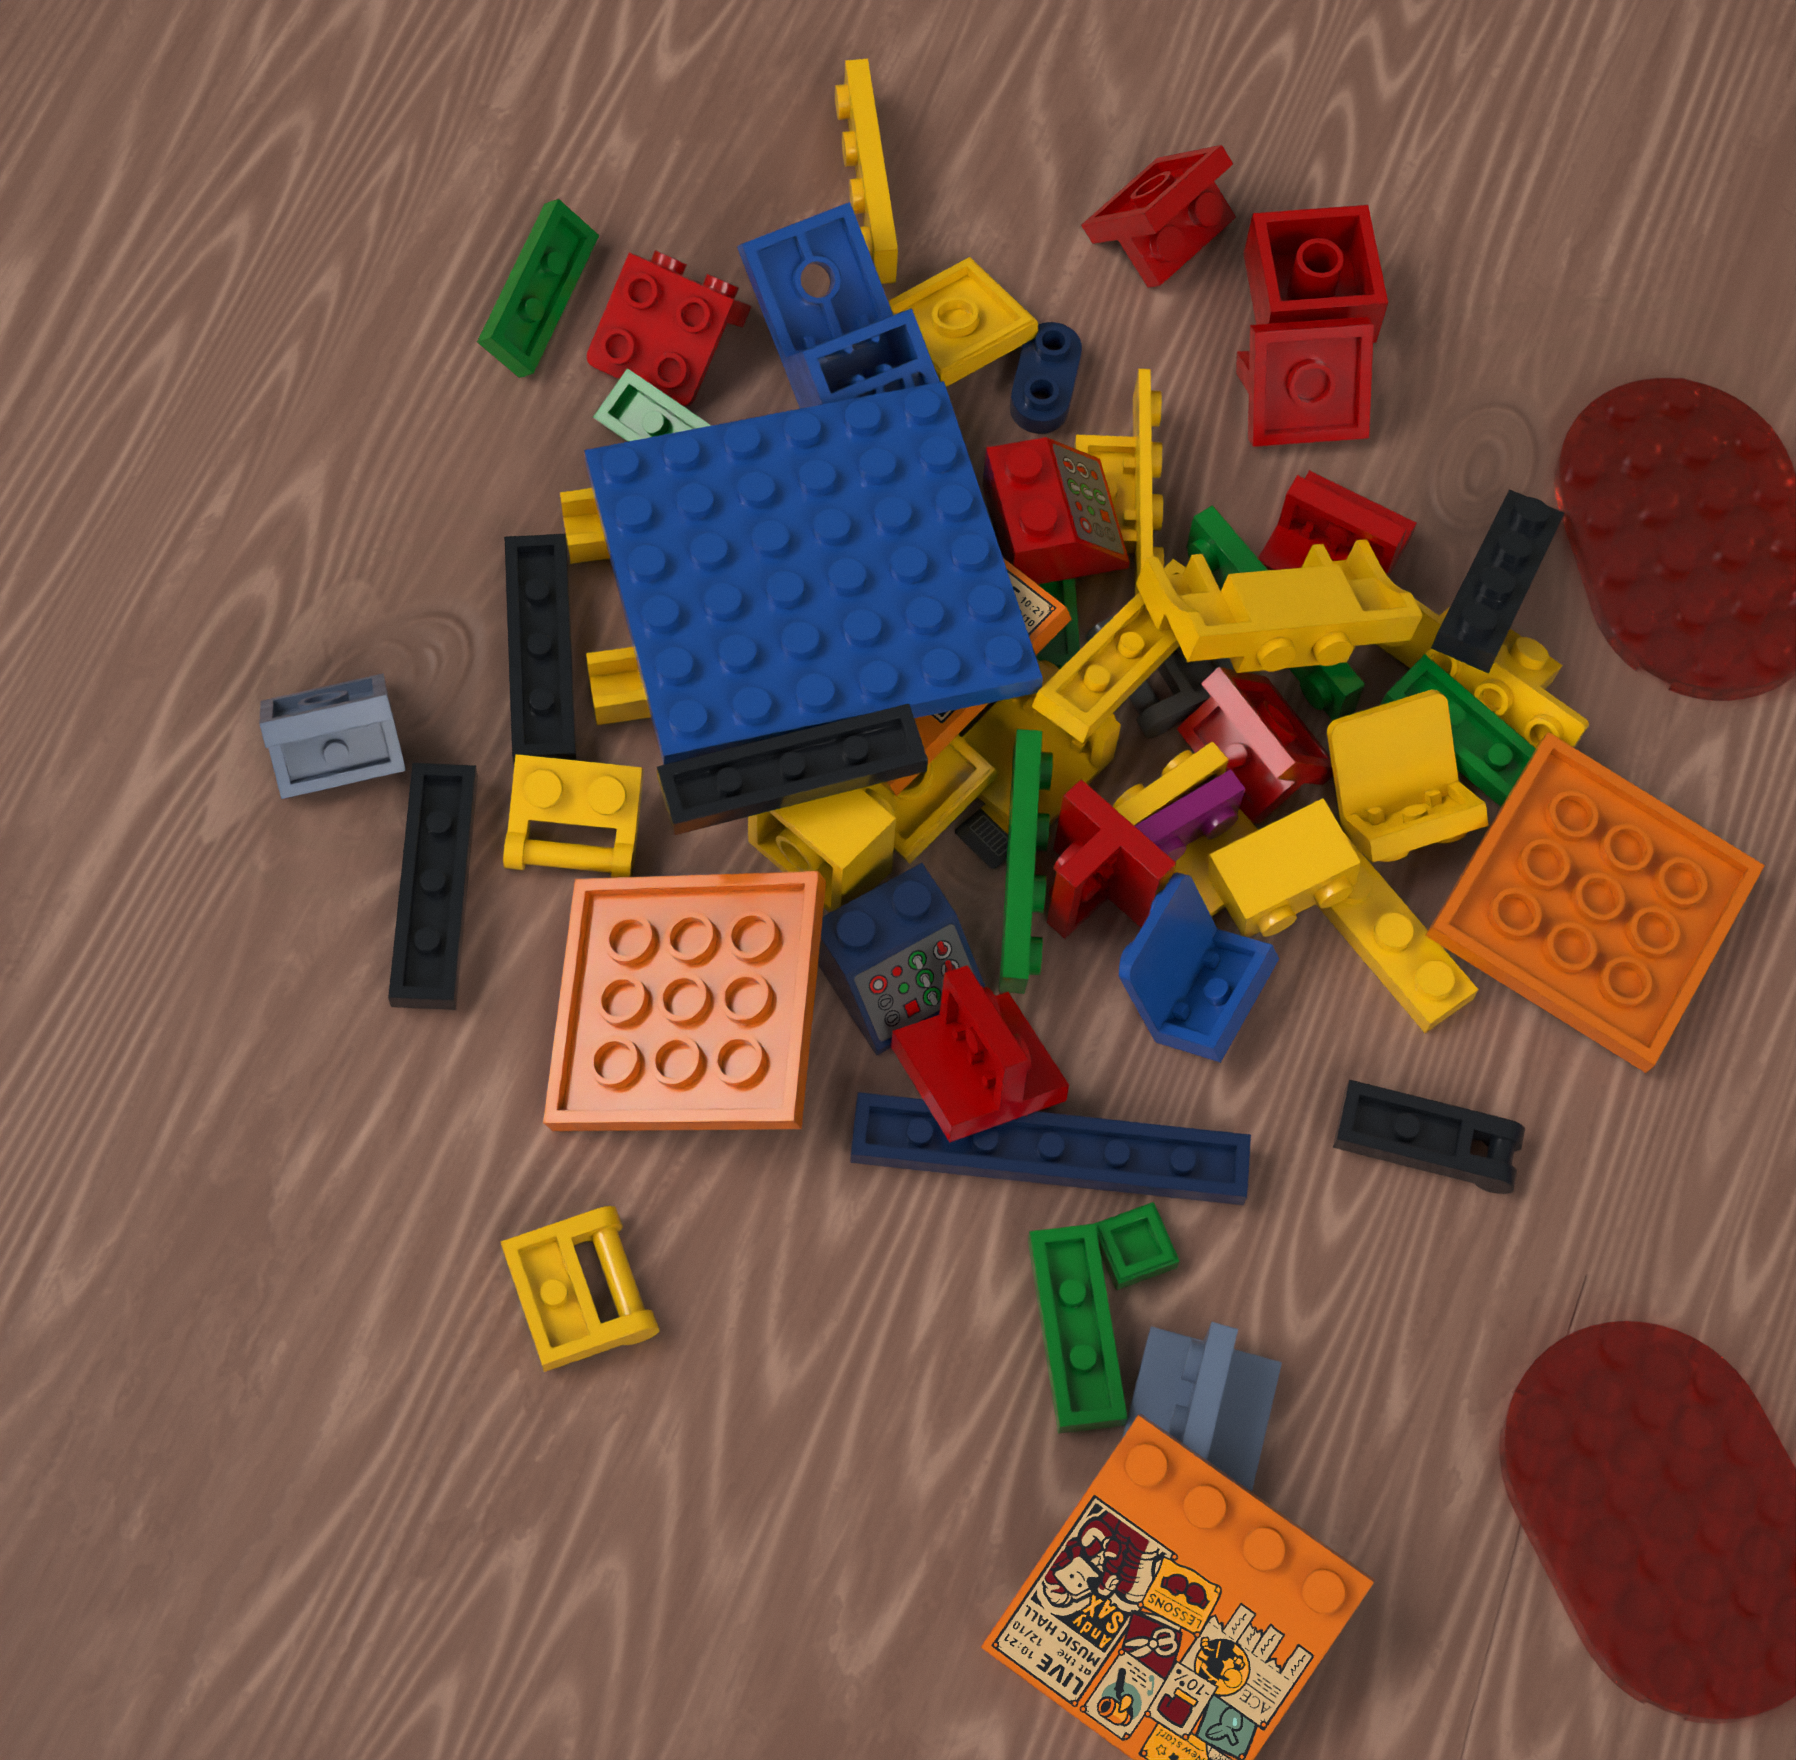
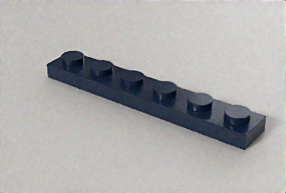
(1058, 1151)

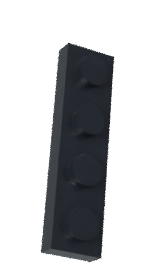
(1497, 581)
(540, 647)
(791, 769)
(433, 886)

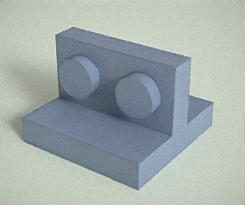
(331, 736)
(1208, 1396)

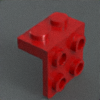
(664, 325)

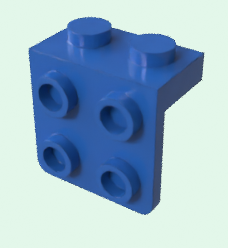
(1190, 976)

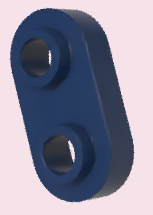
(1047, 373)

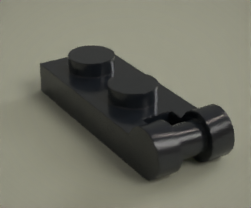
(1428, 1136)

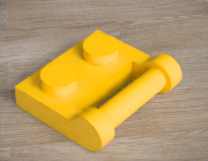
(573, 795)
(558, 1296)

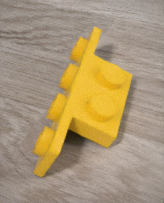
(1129, 470)
(1511, 688)

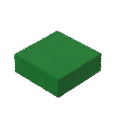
(1135, 1246)

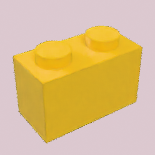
(1285, 870)

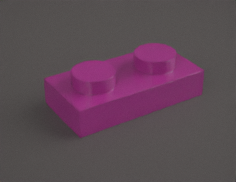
(1203, 812)

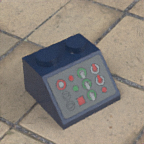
(892, 953)

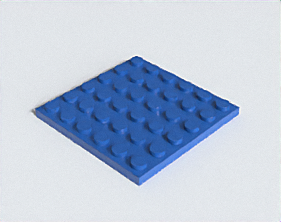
(809, 571)

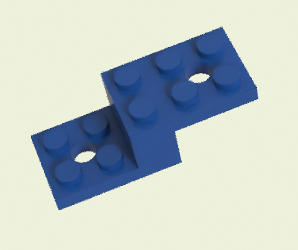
(849, 337)

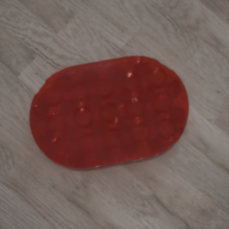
(1685, 535)
(1660, 1517)

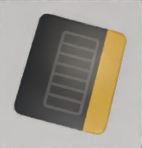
(986, 836)

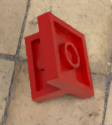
(1166, 212)
(1308, 381)
(1333, 516)
(1260, 737)
(1101, 861)
(977, 1059)

